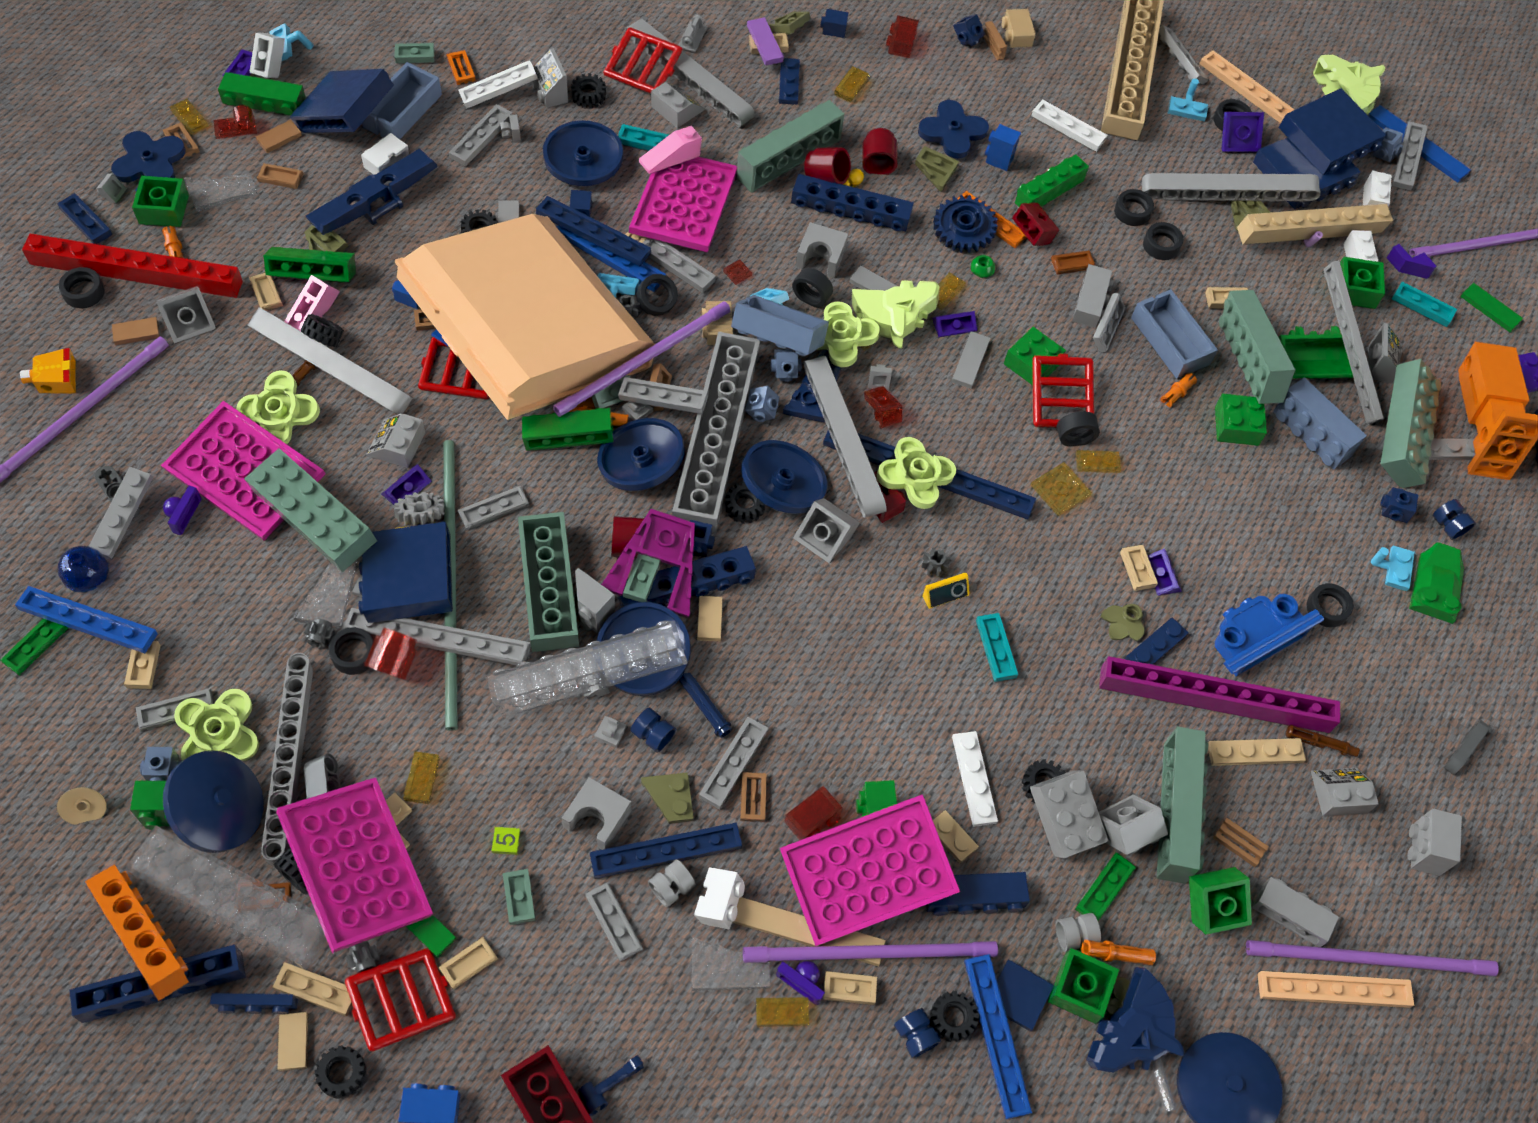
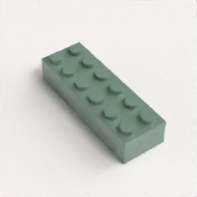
(789, 145)
(1256, 347)
(1410, 424)
(311, 510)
(548, 582)
(1182, 805)

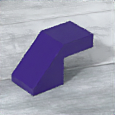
(1417, 266)

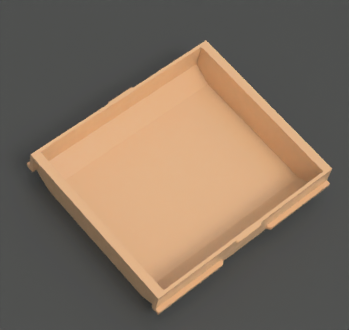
(522, 312)

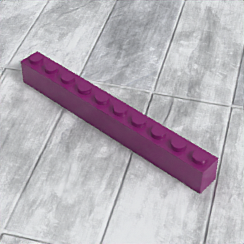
(1219, 694)

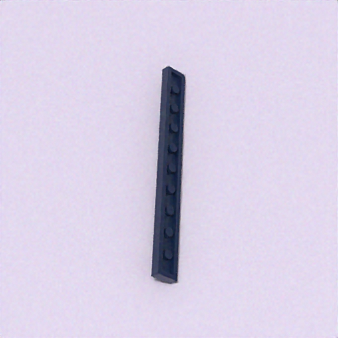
(962, 483)

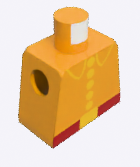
(52, 372)

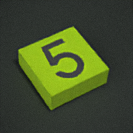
(506, 840)

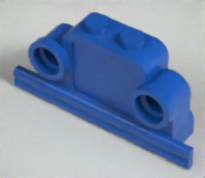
(1261, 630)

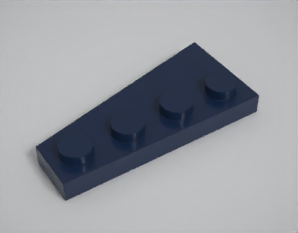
(804, 401)

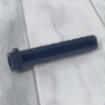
(706, 706)

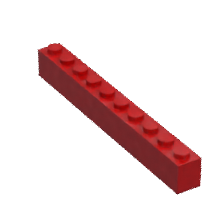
(133, 265)

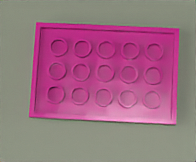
(684, 203)
(222, 455)
(354, 864)
(869, 870)

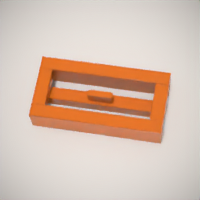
(471, 77)

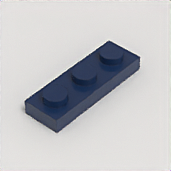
(789, 81)
(84, 219)
(1158, 643)
(253, 1003)

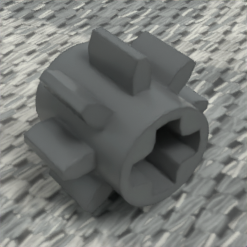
(629, 304)
(935, 562)
(319, 633)
(362, 957)

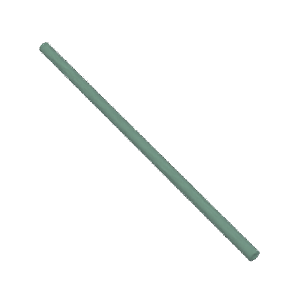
(450, 617)

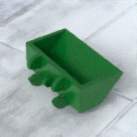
(1317, 353)

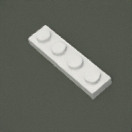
(498, 84)
(1069, 125)
(974, 779)

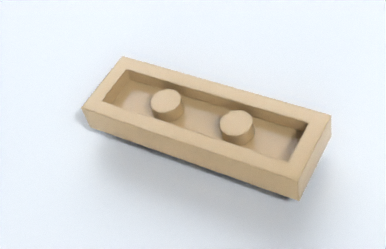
(313, 989)

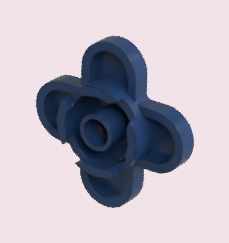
(953, 129)
(147, 157)

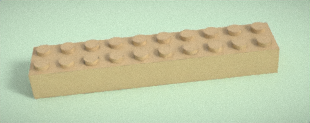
(1132, 68)

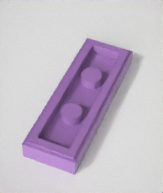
(765, 41)

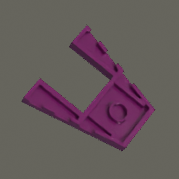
(664, 539)

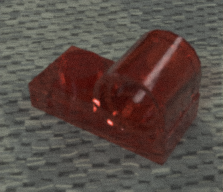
(241, 124)
(886, 407)

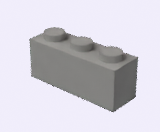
(1093, 296)
(1295, 911)

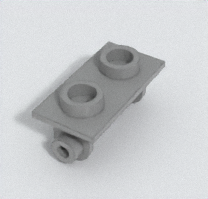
(693, 34)

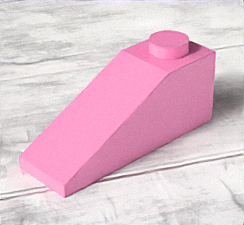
(674, 149)
(314, 299)

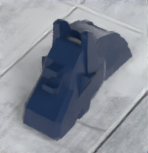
(1137, 1030)

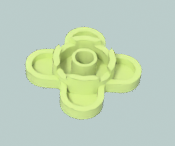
(846, 334)
(279, 406)
(916, 472)
(227, 713)

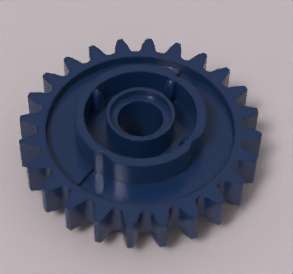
(965, 223)

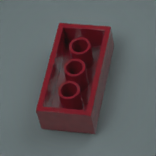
(544, 1091)

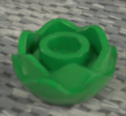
(983, 266)

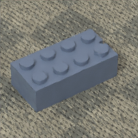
(405, 102)
(779, 325)
(1174, 334)
(1319, 424)

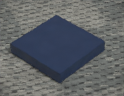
(1022, 994)

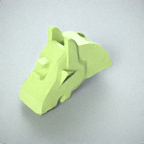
(1356, 79)
(898, 308)

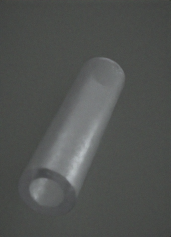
(1163, 1085)

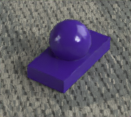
(181, 509)
(802, 979)

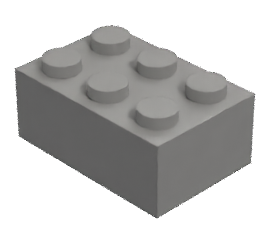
(1069, 814)

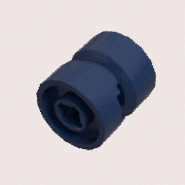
(1457, 526)
(655, 732)
(915, 1029)

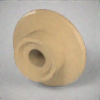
(75, 812)

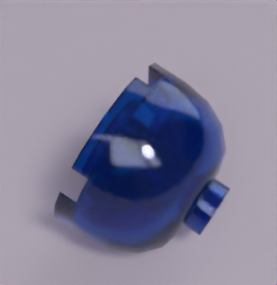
(82, 568)

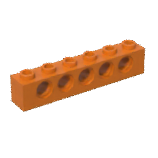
(137, 932)

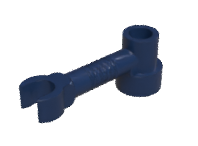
(593, 1094)

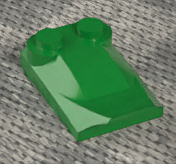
(1438, 583)

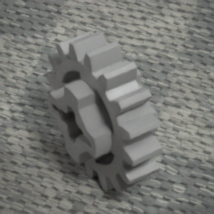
(419, 508)

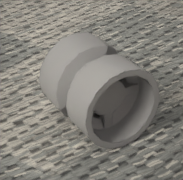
(676, 876)
(1073, 932)

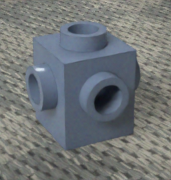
(1391, 145)
(783, 357)
(762, 403)
(159, 763)

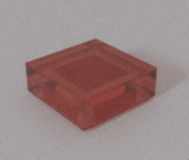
(737, 272)

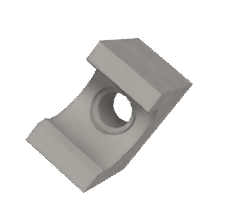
(823, 243)
(601, 803)

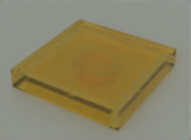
(1061, 489)

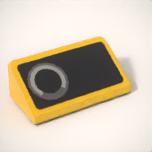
(946, 590)

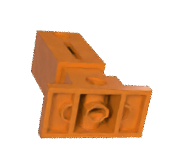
(1495, 403)

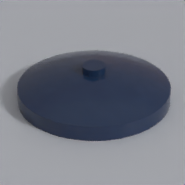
(583, 153)
(641, 454)
(783, 476)
(646, 615)
(213, 801)
(1228, 1081)

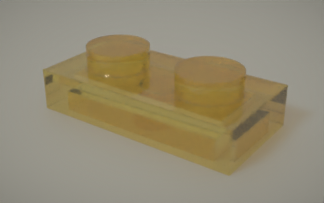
(851, 84)
(189, 116)
(949, 288)
(1098, 461)
(421, 777)
(782, 1012)

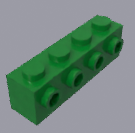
(261, 93)
(1053, 182)
(305, 262)
(569, 430)

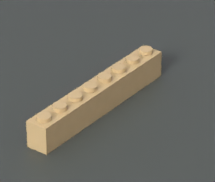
(1304, 223)

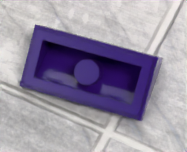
(955, 324)
(410, 482)
(1164, 573)

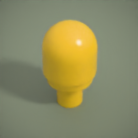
(856, 177)

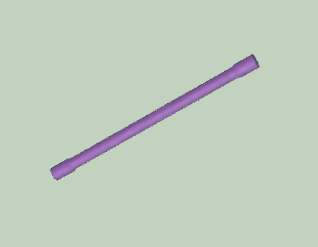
(1476, 243)
(572, 401)
(82, 407)
(766, 954)
(1473, 966)

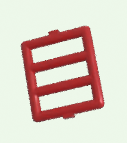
(645, 38)
(1087, 382)
(444, 387)
(398, 1033)

